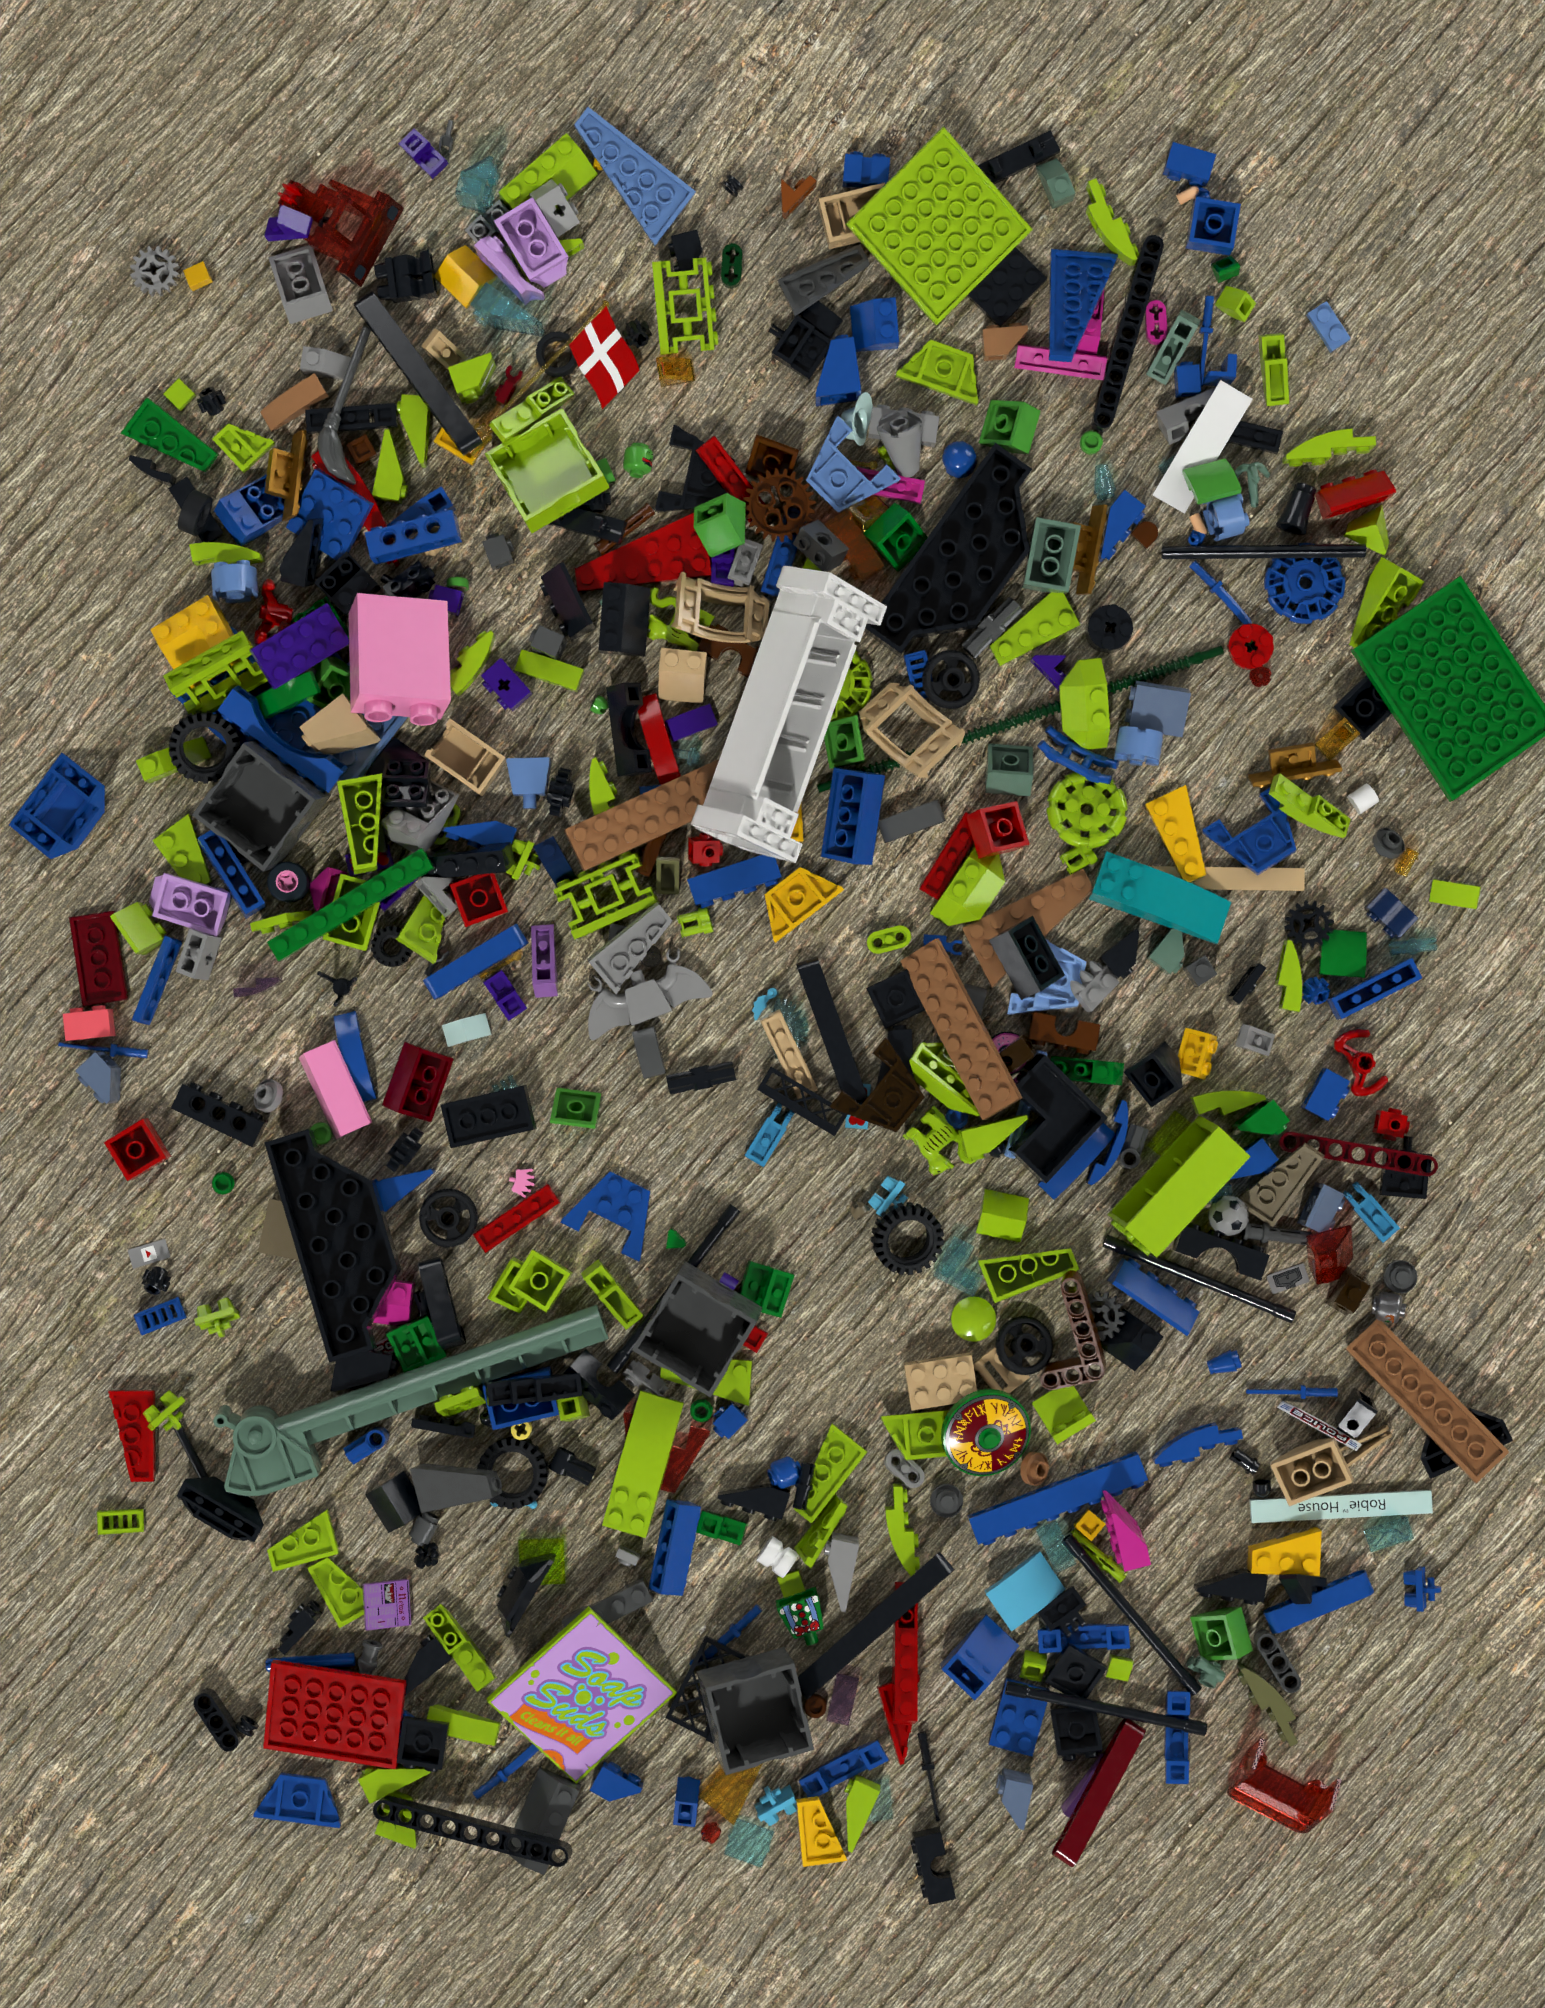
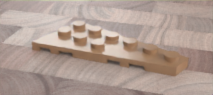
(1046, 906)

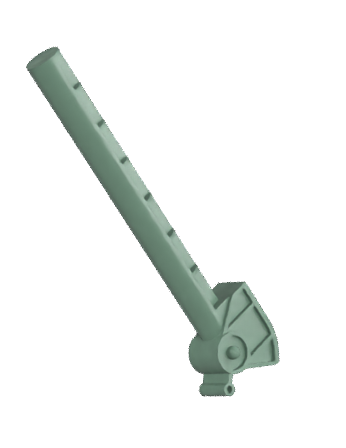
(281, 1450)

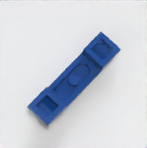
(353, 1053)
(1121, 1117)
(1078, 1162)
(1087, 1637)
(1176, 1740)
(843, 1767)

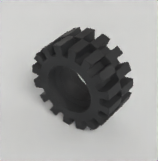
(378, 948)

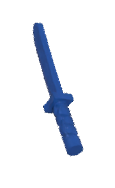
(1205, 330)
(1221, 593)
(114, 1050)
(1309, 1392)
(734, 1631)
(502, 1774)

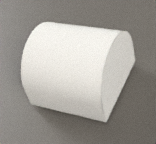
(1363, 798)

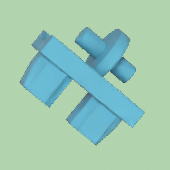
(894, 1188)
(774, 1802)

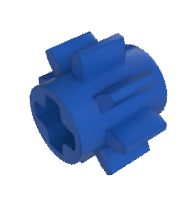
(1315, 990)

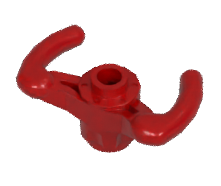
(271, 613)
(1357, 1085)

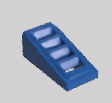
(909, 668)
(148, 1312)

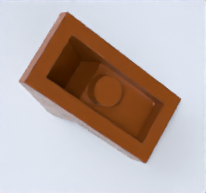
(792, 199)

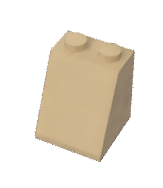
(682, 675)
(337, 729)

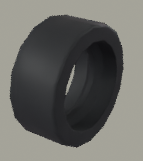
(541, 346)
(195, 512)

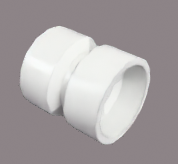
(776, 1556)

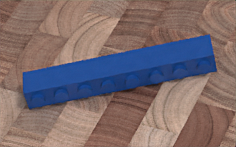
(1057, 1498)

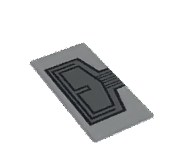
(1288, 1278)

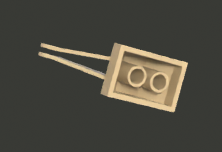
(1321, 1465)

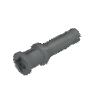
(1266, 1233)
(369, 1656)

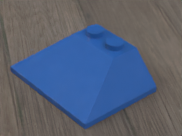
(61, 809)

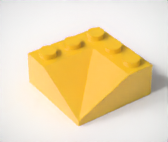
(192, 632)

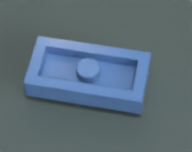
(1328, 326)

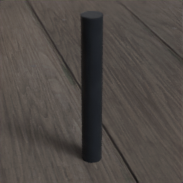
(190, 1451)

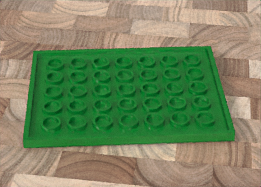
(1454, 688)

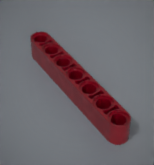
(1370, 1151)
(1098, 1792)

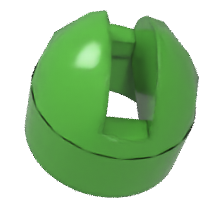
(599, 705)

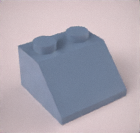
(1321, 1208)
(1015, 1793)

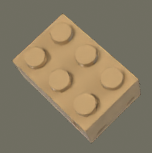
(839, 209)
(466, 758)
(939, 1380)

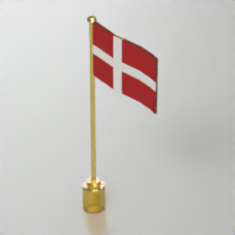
(600, 357)

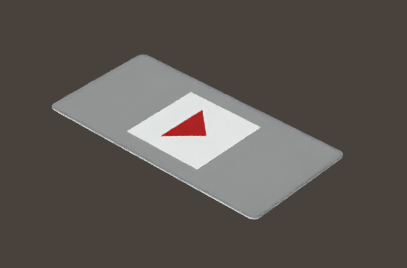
(148, 1253)

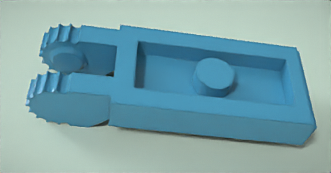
(768, 1137)
(1372, 1214)

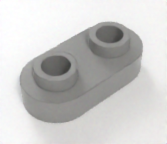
(903, 1469)

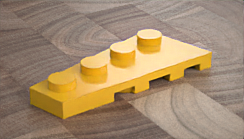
(1177, 829)

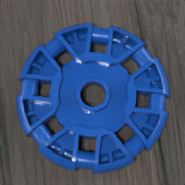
(1304, 597)

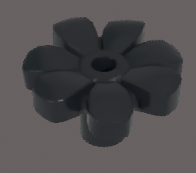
(427, 1555)

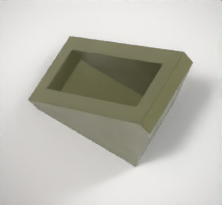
(667, 875)

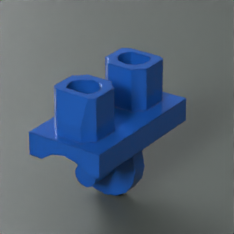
(1418, 1578)

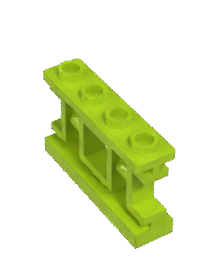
(667, 307)
(211, 664)
(612, 911)

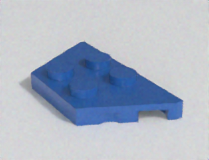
(300, 1801)

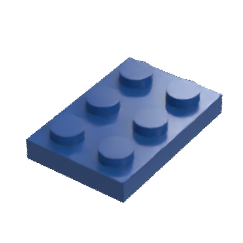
(1017, 1722)

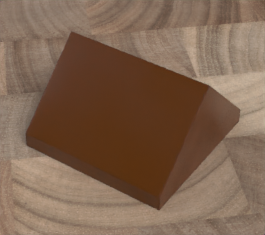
(770, 455)

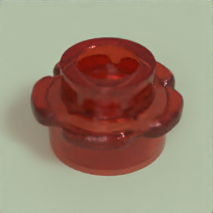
(1258, 682)
(710, 1832)

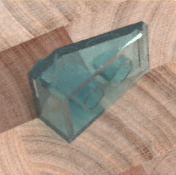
(502, 313)

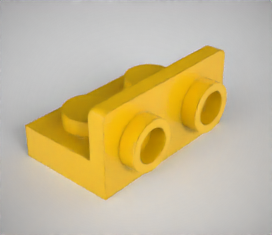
(1196, 1053)

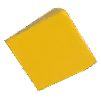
(197, 276)

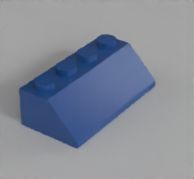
(852, 816)
(1153, 1296)

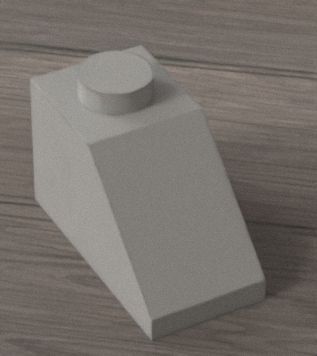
(323, 363)

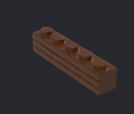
(650, 855)

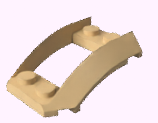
(693, 591)
(932, 750)

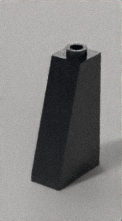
(902, 1043)

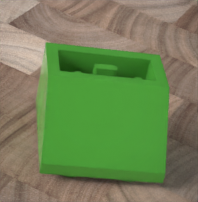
(720, 524)

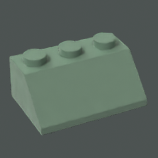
(1051, 556)

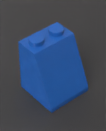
(840, 374)

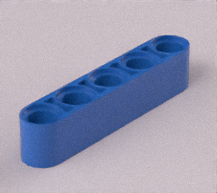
(475, 961)
(1325, 1600)

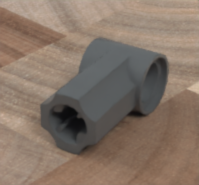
(1134, 1144)

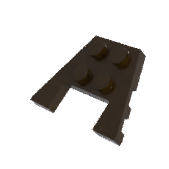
(891, 1099)

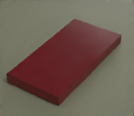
(98, 959)

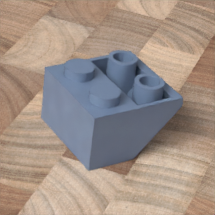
(102, 1076)

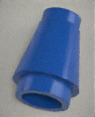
(1225, 1362)

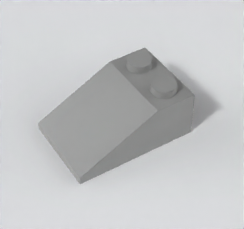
(300, 284)
(841, 1557)

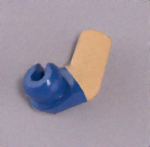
(1191, 193)
(1199, 531)

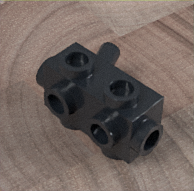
(409, 582)

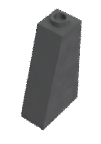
(452, 1486)

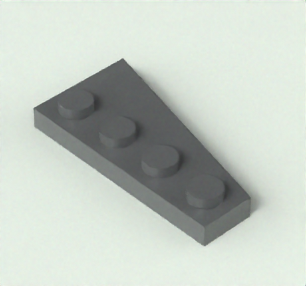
(821, 278)

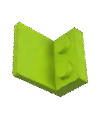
(1063, 1412)

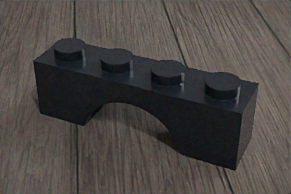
(623, 705)
(484, 860)
(1248, 1260)

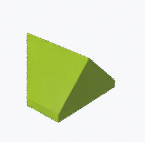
(1370, 530)

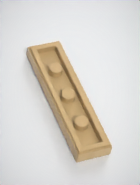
(787, 1051)

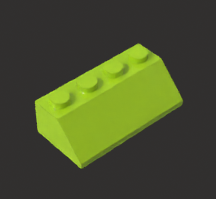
(561, 162)

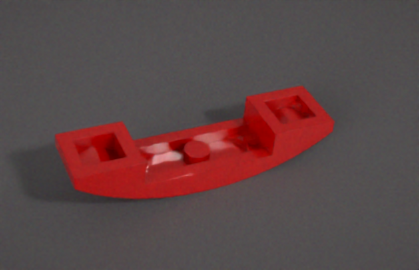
(658, 739)

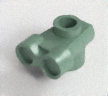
(1209, 1671)

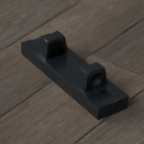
(1020, 158)
(354, 417)
(593, 525)

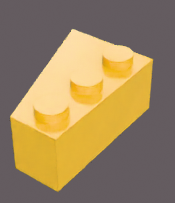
(1287, 1555)

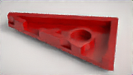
(898, 1732)

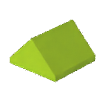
(1002, 1215)
(501, 1293)

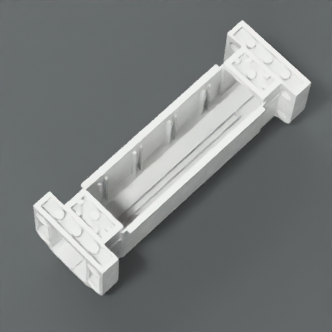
(785, 712)

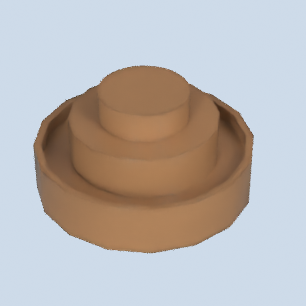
(1034, 1468)

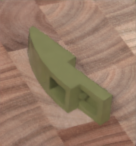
(1266, 1696)

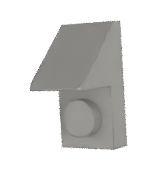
(432, 889)
(1255, 1040)

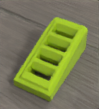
(111, 1530)

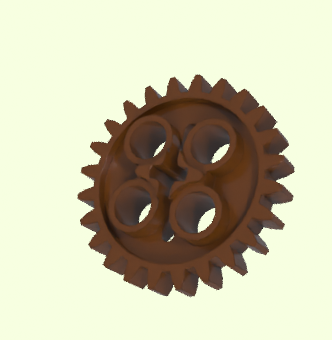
(759, 512)

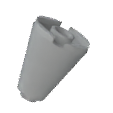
(902, 441)

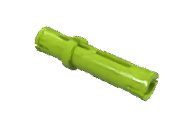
(1117, 1571)

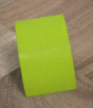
(1235, 303)

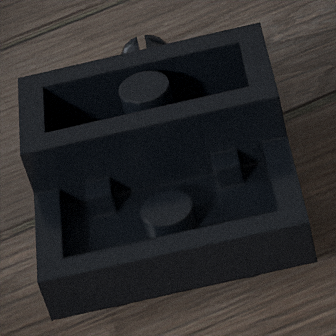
(800, 347)
(1401, 1183)

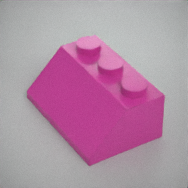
(397, 1305)

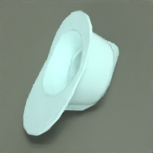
(859, 418)

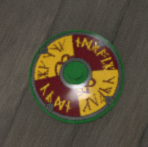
(985, 1432)

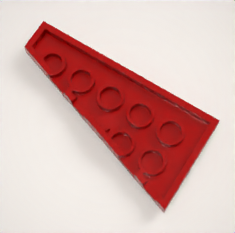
(649, 559)

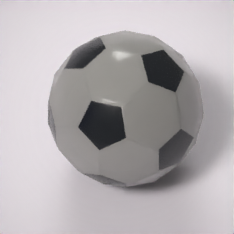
(1228, 1215)

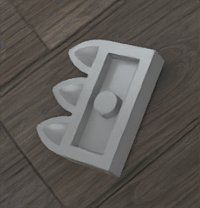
(1094, 986)

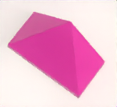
(324, 887)

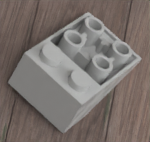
(420, 826)

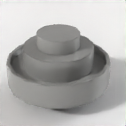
(268, 1095)

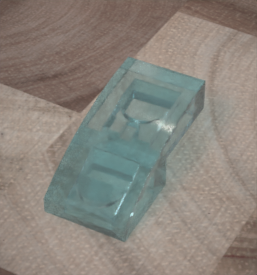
(1057, 1553)

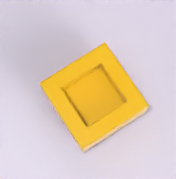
(1089, 1524)

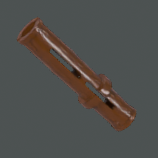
(633, 522)

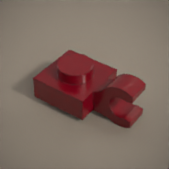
(505, 392)

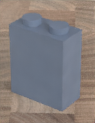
(1158, 708)

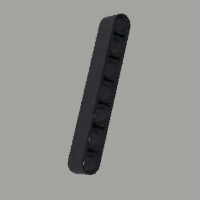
(831, 1029)

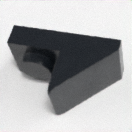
(1300, 1586)

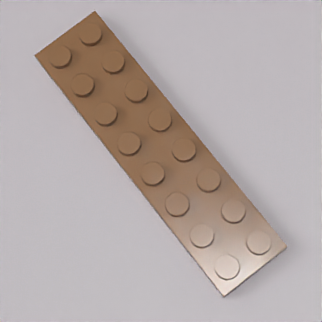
(640, 818)
(961, 1029)
(1427, 1401)

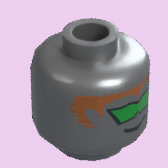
(1388, 1307)

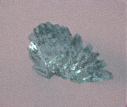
(793, 1025)

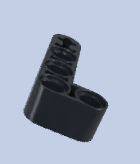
(440, 1303)

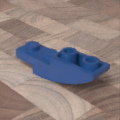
(1186, 1445)

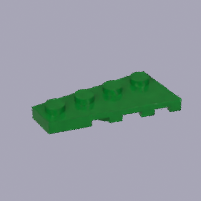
(164, 433)

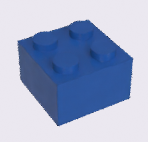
(1213, 226)

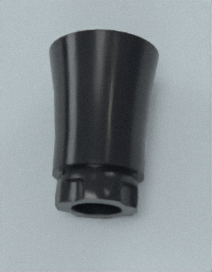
(1297, 510)

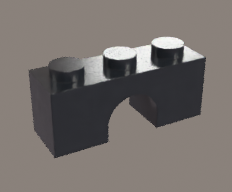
(607, 1399)
(937, 1885)

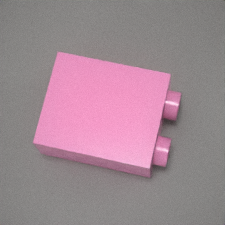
(399, 658)

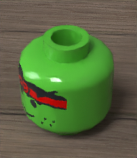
(638, 460)

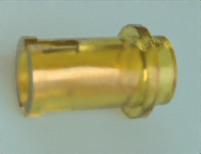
(1406, 862)

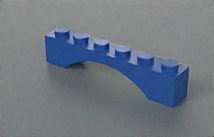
(245, 712)

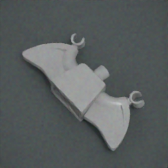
(645, 998)

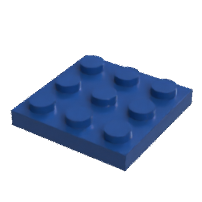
(340, 507)

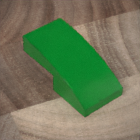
(722, 1527)

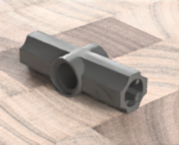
(992, 627)

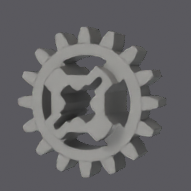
(164, 270)

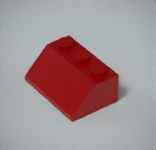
(1354, 493)

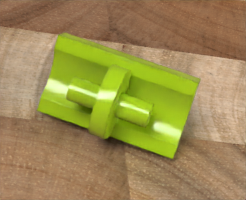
(524, 849)
(219, 1320)
(172, 1403)

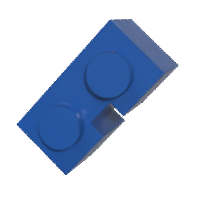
(1189, 164)
(865, 171)
(1326, 1094)

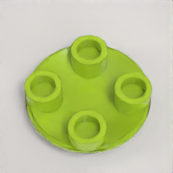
(973, 1319)

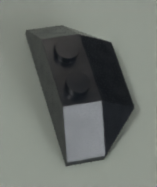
(1438, 1462)
(223, 1511)
(521, 1589)

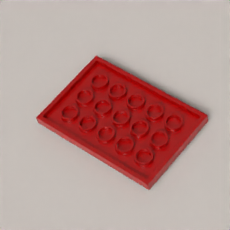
(334, 1714)

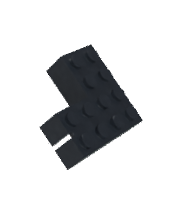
(1063, 1119)

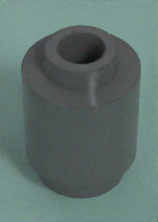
(424, 1528)

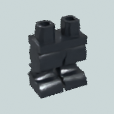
(402, 278)

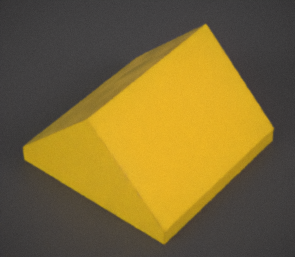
(464, 274)

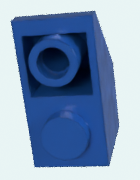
(615, 1784)

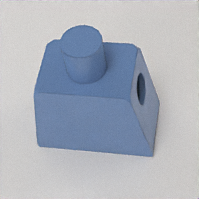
(529, 778)

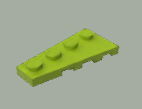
(734, 1384)
(833, 1466)

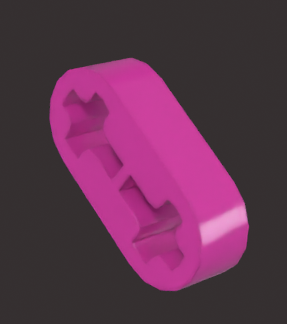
(1150, 322)

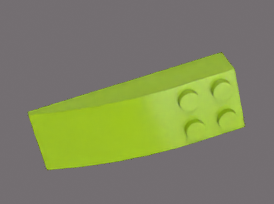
(643, 1464)

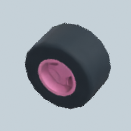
(286, 875)

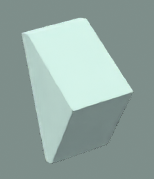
(466, 1029)

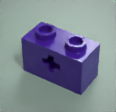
(502, 672)

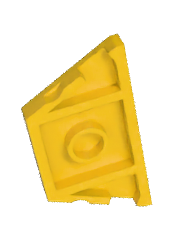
(797, 899)

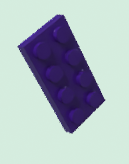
(300, 646)

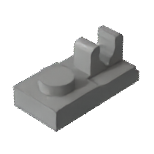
(745, 563)

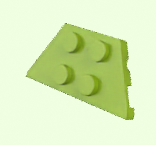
(942, 370)
(917, 1433)

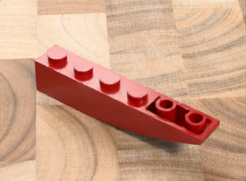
(375, 516)
(905, 1667)

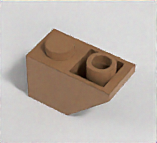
(1000, 342)

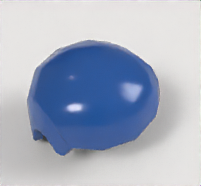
(959, 459)

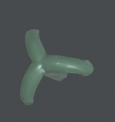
(1253, 479)

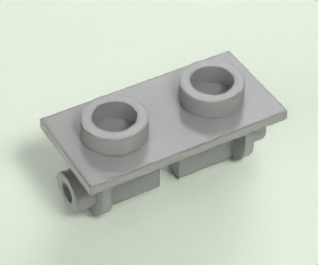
(637, 1377)

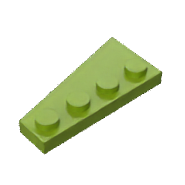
(1040, 625)

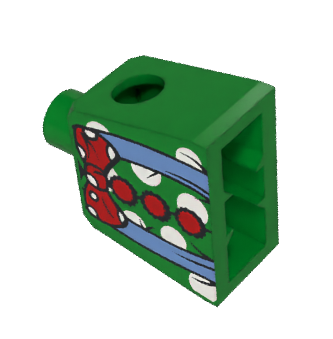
(802, 1614)

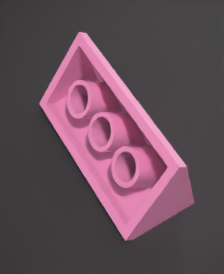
(335, 1089)

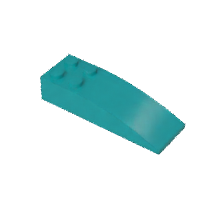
(1159, 897)

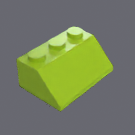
(358, 930)

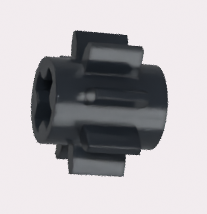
(637, 333)
(211, 401)
(599, 502)
(156, 1280)

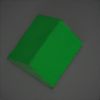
(1225, 269)
(675, 1240)

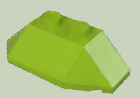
(1085, 704)
(970, 890)
(938, 1075)

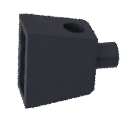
(1358, 1409)

